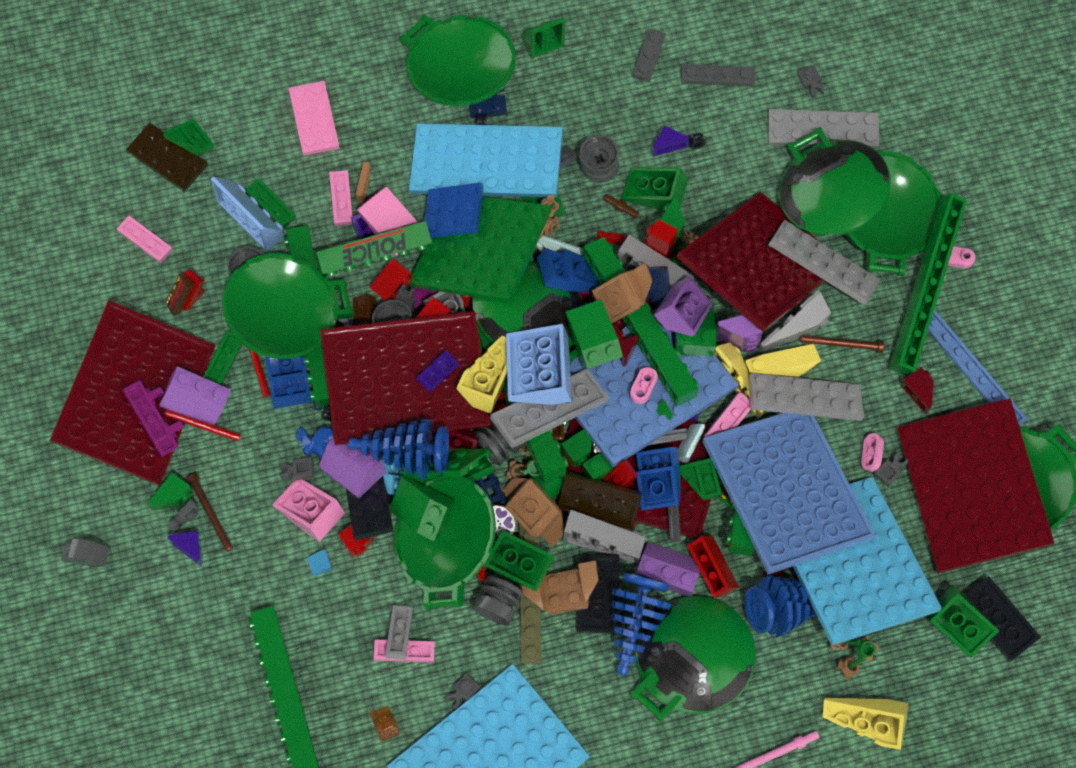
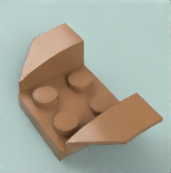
(624, 292)
(534, 509)
(565, 590)

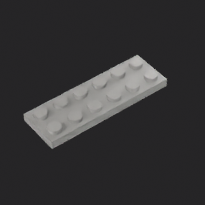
(793, 125)
(824, 262)
(805, 397)
(527, 420)

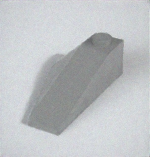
(809, 318)

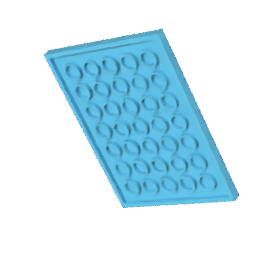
(869, 582)
(497, 729)

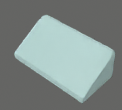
(688, 446)

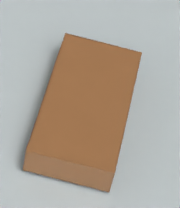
(363, 182)

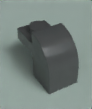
(85, 552)

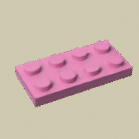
(313, 118)

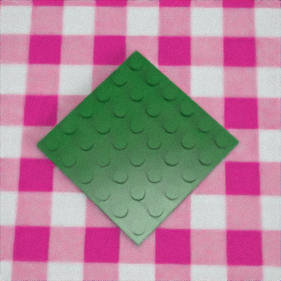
(487, 261)

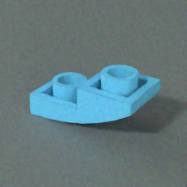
(391, 478)

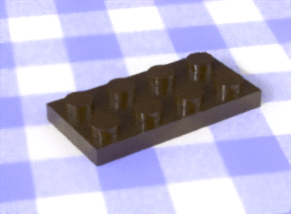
(166, 157)
(600, 500)

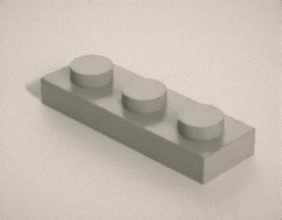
(399, 632)

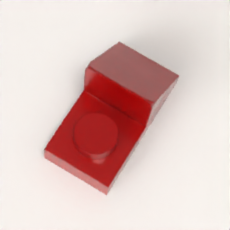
(197, 291)
(622, 475)

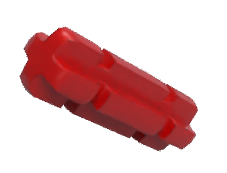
(612, 238)

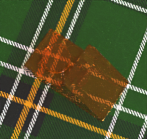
(384, 723)

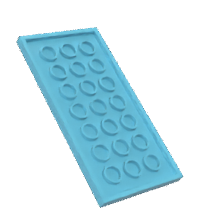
(502, 158)

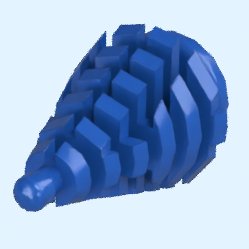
(409, 449)
(777, 605)
(638, 610)

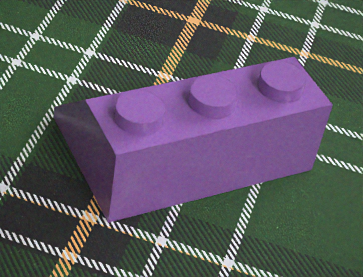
(683, 308)
(739, 333)
(194, 396)
(351, 468)
(670, 568)

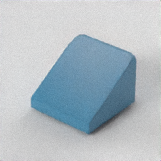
(319, 563)

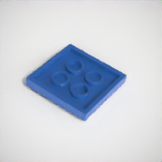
(454, 210)

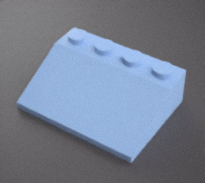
(247, 213)
(539, 366)

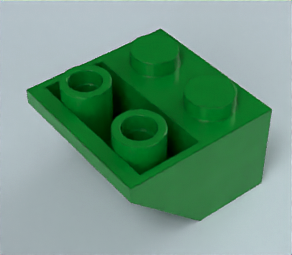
(674, 217)

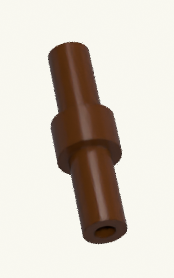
(621, 206)

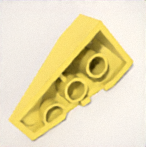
(733, 362)
(785, 363)
(485, 379)
(875, 718)

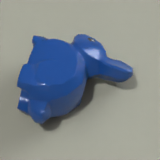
(317, 443)

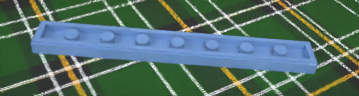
(969, 364)

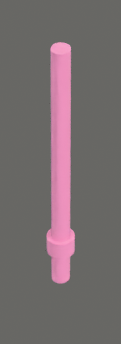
(797, 743)

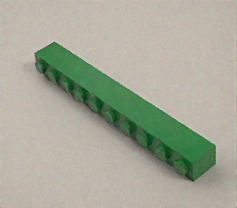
(300, 246)
(928, 284)
(651, 339)
(542, 448)
(284, 689)

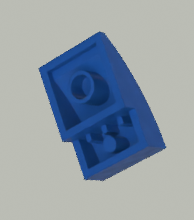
(566, 271)
(288, 382)
(659, 478)

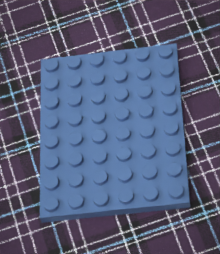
(626, 427)
(788, 490)

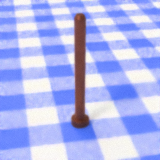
(843, 342)
(193, 480)

